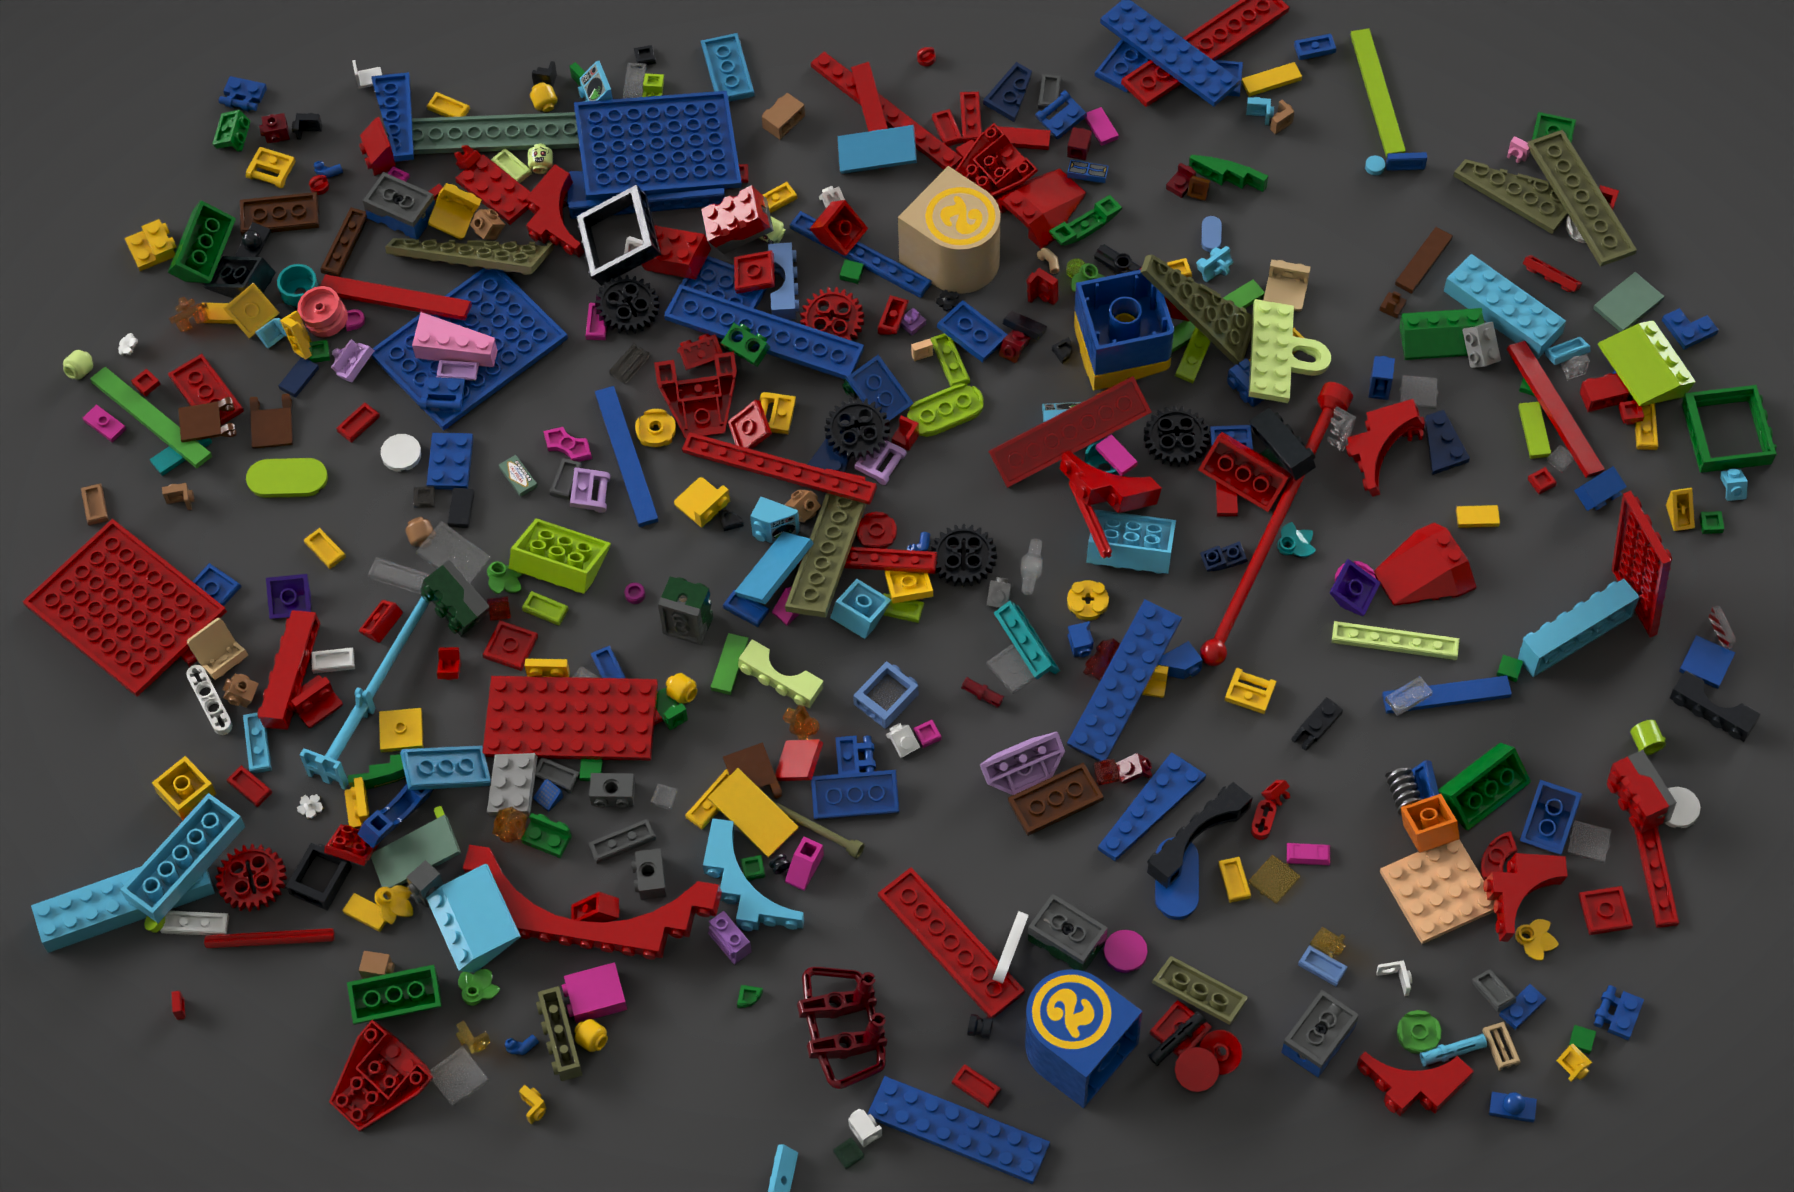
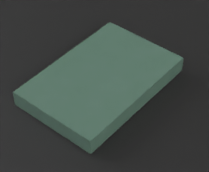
(1628, 302)

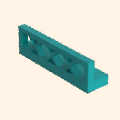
(1025, 640)

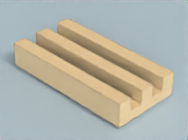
(1507, 1062)

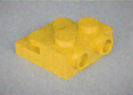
(151, 245)

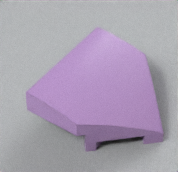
(350, 360)

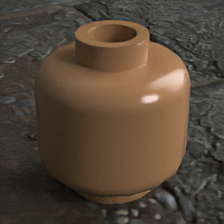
(418, 531)

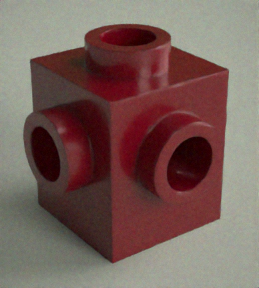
(274, 128)

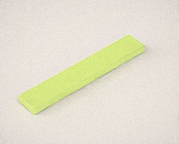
(1395, 640)

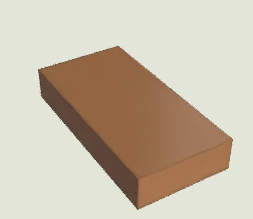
(94, 504)

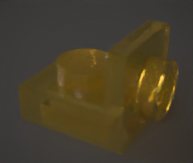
(1328, 942)

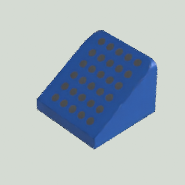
(548, 795)

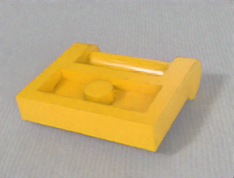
(273, 162)
(781, 412)
(1247, 695)

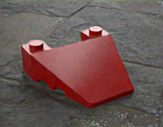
(699, 403)

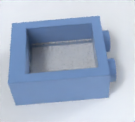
(886, 694)

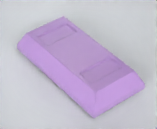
(458, 369)

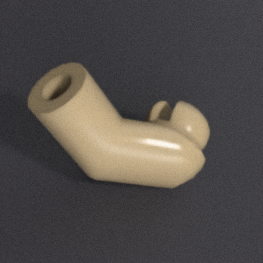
(1046, 254)

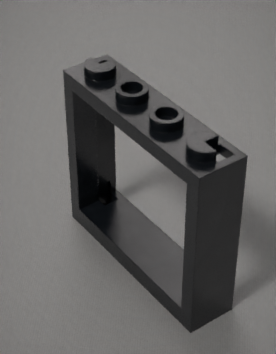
(631, 259)

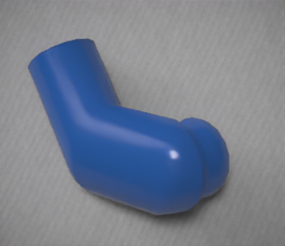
(329, 172)
(923, 544)
(521, 1048)

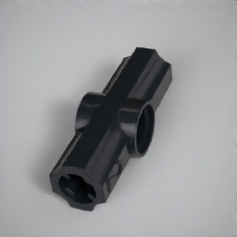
(1115, 261)

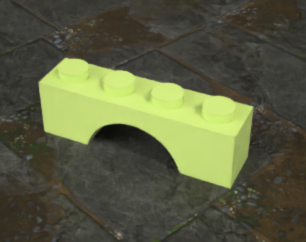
(801, 688)

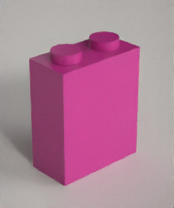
(594, 993)

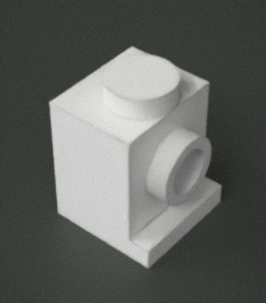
(864, 1127)

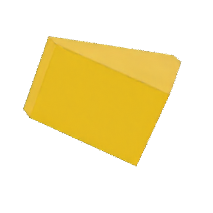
(1681, 509)

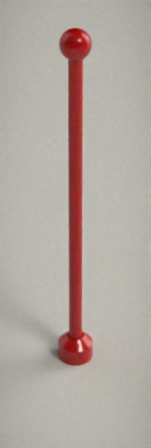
(1213, 650)

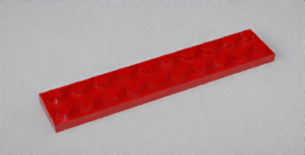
(1213, 39)

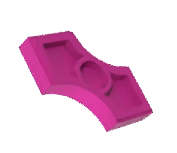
(561, 441)

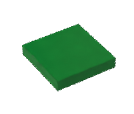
(1549, 124)

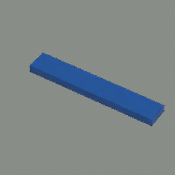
(1461, 693)

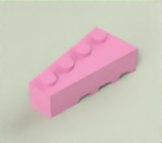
(447, 341)

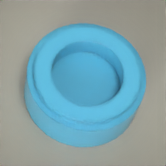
(1375, 165)

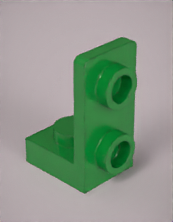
(669, 710)

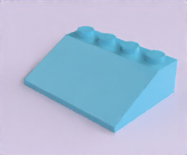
(1135, 542)
(473, 918)

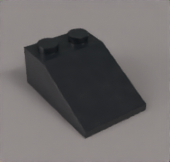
(237, 273)

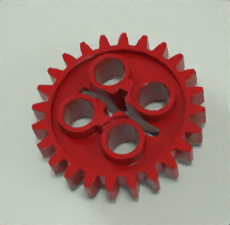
(835, 302)
(271, 872)

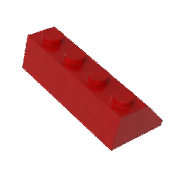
(1244, 471)

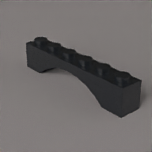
(1226, 807)

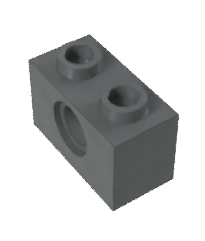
(603, 782)
(423, 882)
(653, 885)

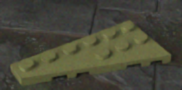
(1520, 193)

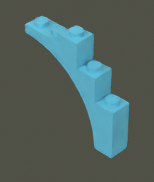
(735, 888)

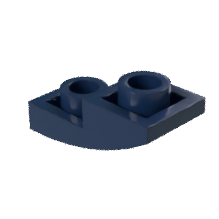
(1223, 558)

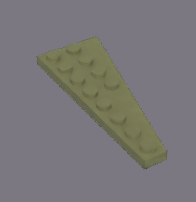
(478, 253)
(1215, 317)

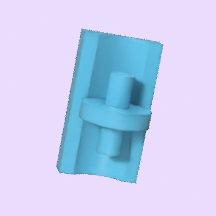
(1216, 264)

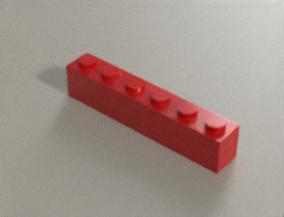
(289, 669)

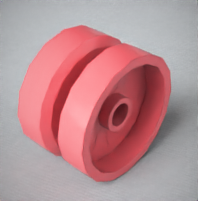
(322, 311)

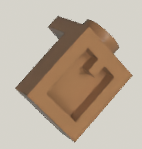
(1282, 118)

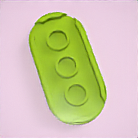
(946, 409)
(287, 477)

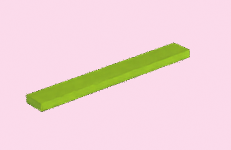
(1377, 91)

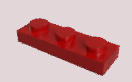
(1551, 274)

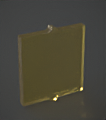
(1274, 879)

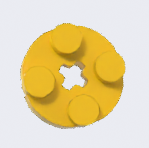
(655, 438)
(1085, 589)

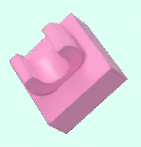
(1518, 149)

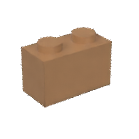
(783, 115)

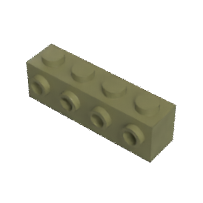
(560, 1035)

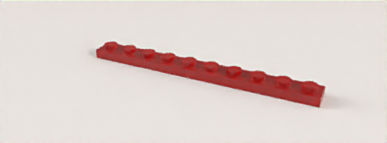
(924, 140)
(779, 468)

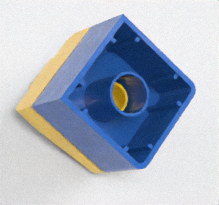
(1122, 328)

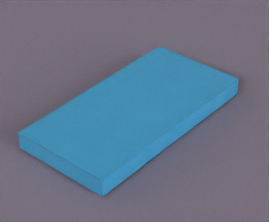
(728, 66)
(877, 149)
(774, 567)
(445, 767)

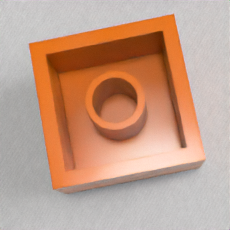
(1430, 823)

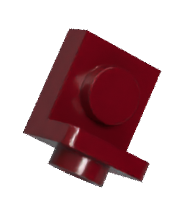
(1180, 181)

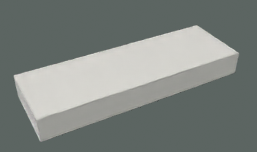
(195, 923)

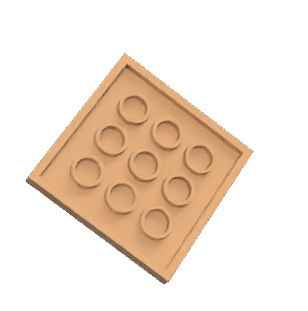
(1438, 890)

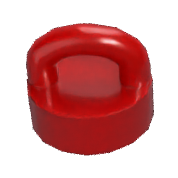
(926, 56)
(319, 184)

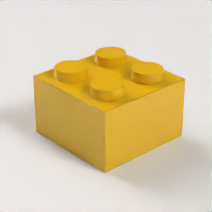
(183, 787)

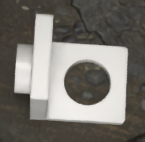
(364, 76)
(1404, 975)

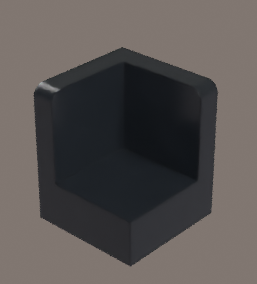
(545, 75)

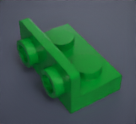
(231, 130)
(547, 835)

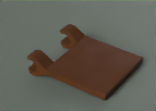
(204, 421)
(271, 426)
(756, 766)

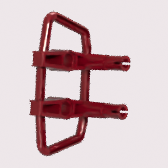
(848, 1003)

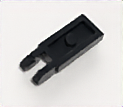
(1318, 722)

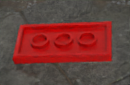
(202, 385)

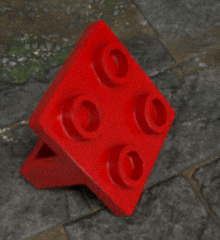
(316, 701)

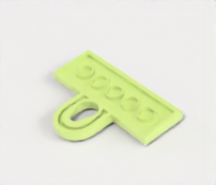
(1272, 352)

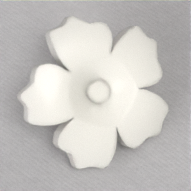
(127, 344)
(310, 806)

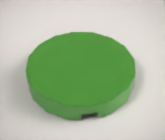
(1418, 1032)

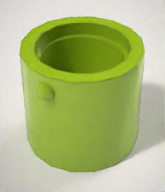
(1648, 737)

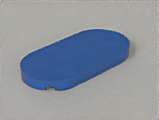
(1183, 894)

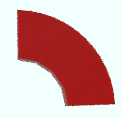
(1497, 854)

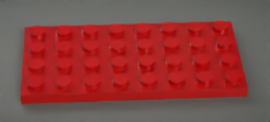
(1641, 561)
(571, 717)

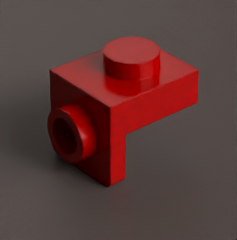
(449, 663)

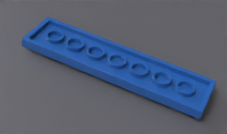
(1170, 51)
(1124, 681)
(959, 1130)

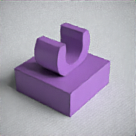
(912, 321)

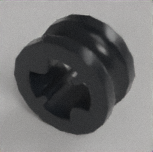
(779, 864)

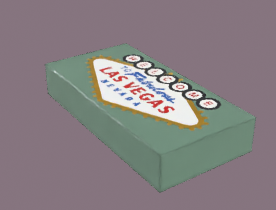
(518, 475)

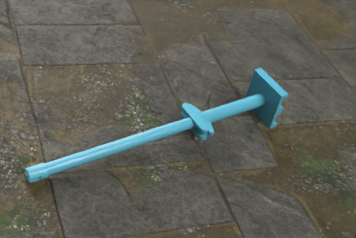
(327, 765)

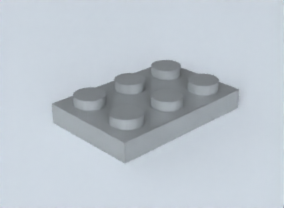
(512, 782)

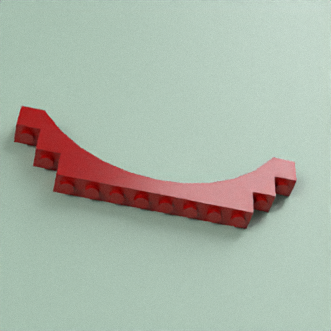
(639, 935)

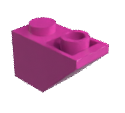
(804, 863)

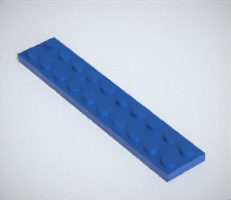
(786, 338)

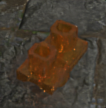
(182, 319)
(800, 722)

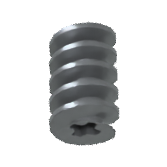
(1402, 787)

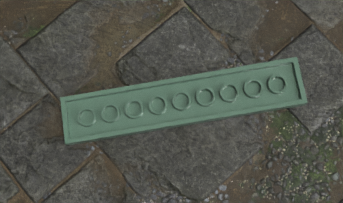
(494, 132)

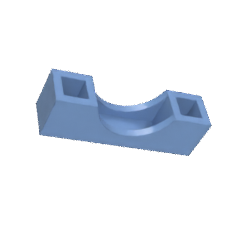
(783, 300)

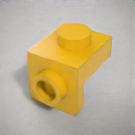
(1574, 1063)
(533, 1099)

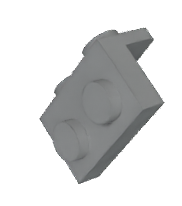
(1481, 345)

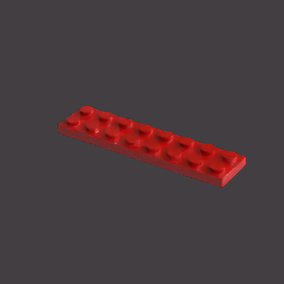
(1070, 431)
(950, 942)

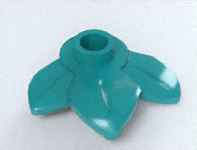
(1297, 540)

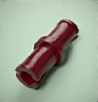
(982, 692)

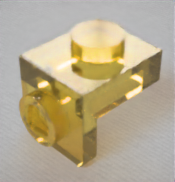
(474, 1044)

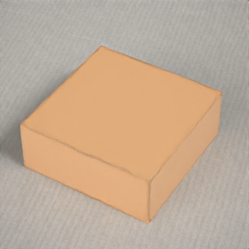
(922, 349)

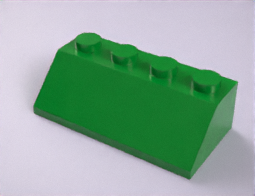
(202, 244)
(1437, 332)
(1485, 785)
(394, 994)

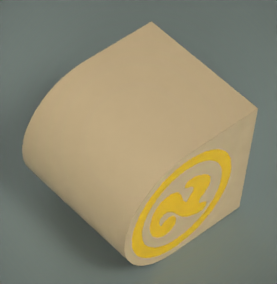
(952, 234)

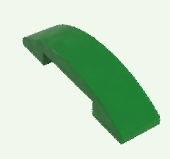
(1088, 223)

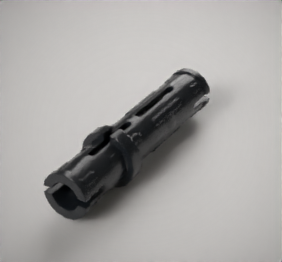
(1177, 1038)

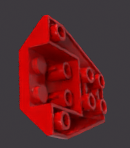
(995, 163)
(378, 1077)

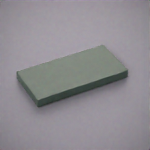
(431, 842)

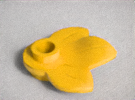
(397, 903)
(1539, 941)

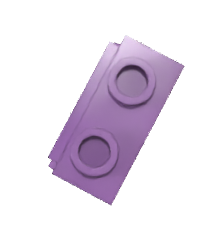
(729, 937)

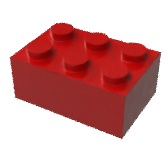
(681, 253)

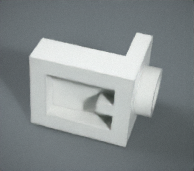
(831, 194)

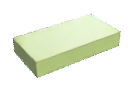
(512, 165)

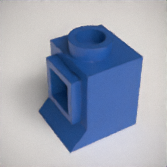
(1080, 639)

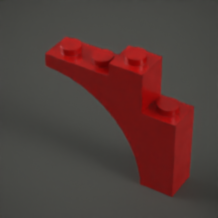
(547, 204)
(1383, 429)
(1100, 486)
(1523, 876)
(1404, 1087)

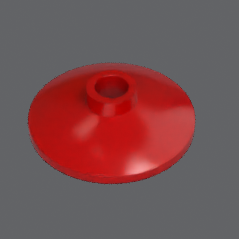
(1220, 1038)

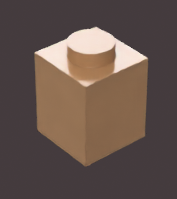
(375, 964)

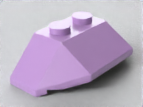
(1024, 764)

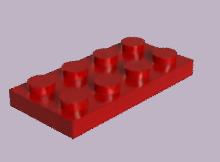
(495, 188)

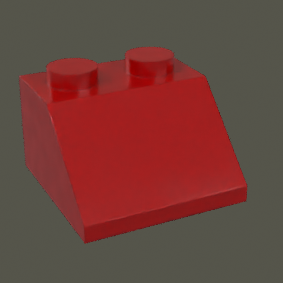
(377, 148)
(839, 227)

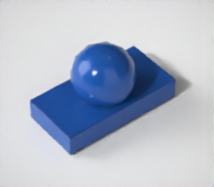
(1512, 1106)

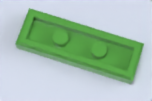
(728, 664)

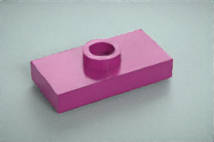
(104, 423)

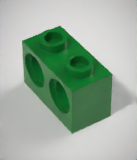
(743, 347)

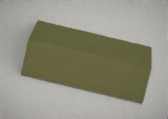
(1200, 990)

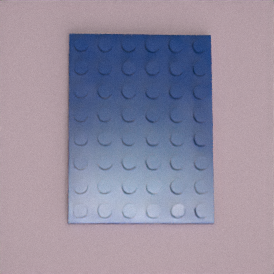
(657, 144)
(497, 310)

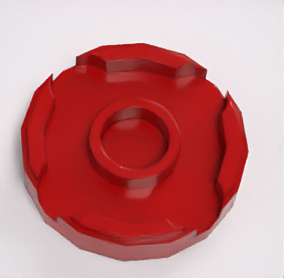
(876, 530)
(1196, 1069)

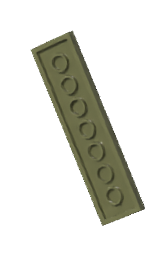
(1581, 198)
(826, 559)

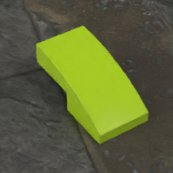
(653, 85)

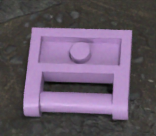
(871, 465)
(583, 486)

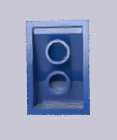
(1551, 817)

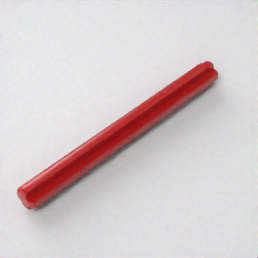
(1093, 525)
(269, 938)

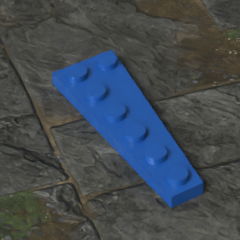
(394, 101)
(1161, 793)

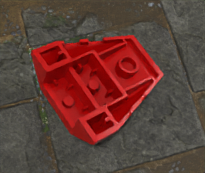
(1042, 204)
(1426, 568)

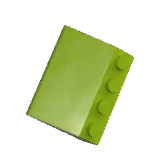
(1647, 364)
(558, 555)

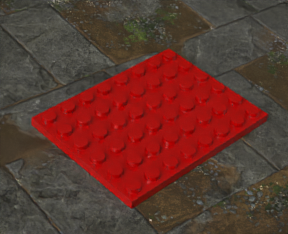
(124, 607)

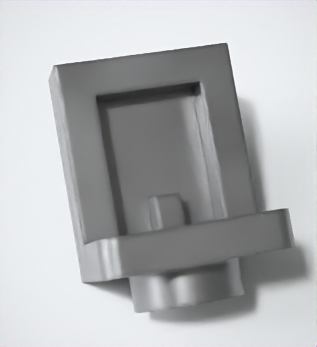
(999, 592)

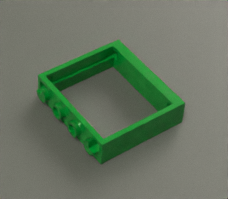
(1724, 396)

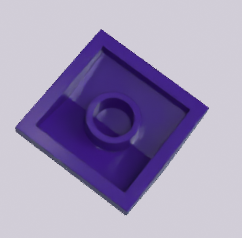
(1354, 588)
(288, 594)

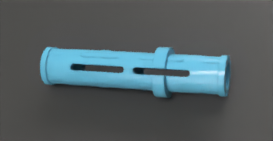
(1444, 1052)

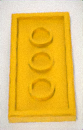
(753, 812)

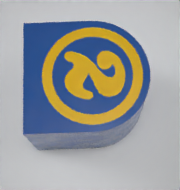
(1079, 1032)

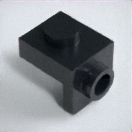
(306, 122)

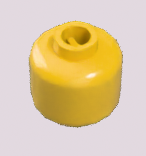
(543, 97)
(681, 688)
(590, 1035)

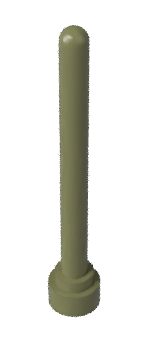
(854, 848)

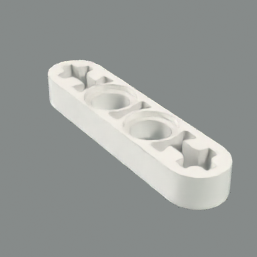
(211, 698)
(1010, 947)

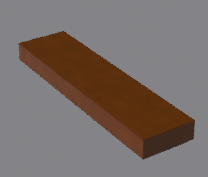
(344, 242)
(1423, 260)

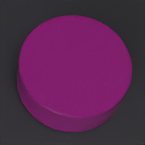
(634, 593)

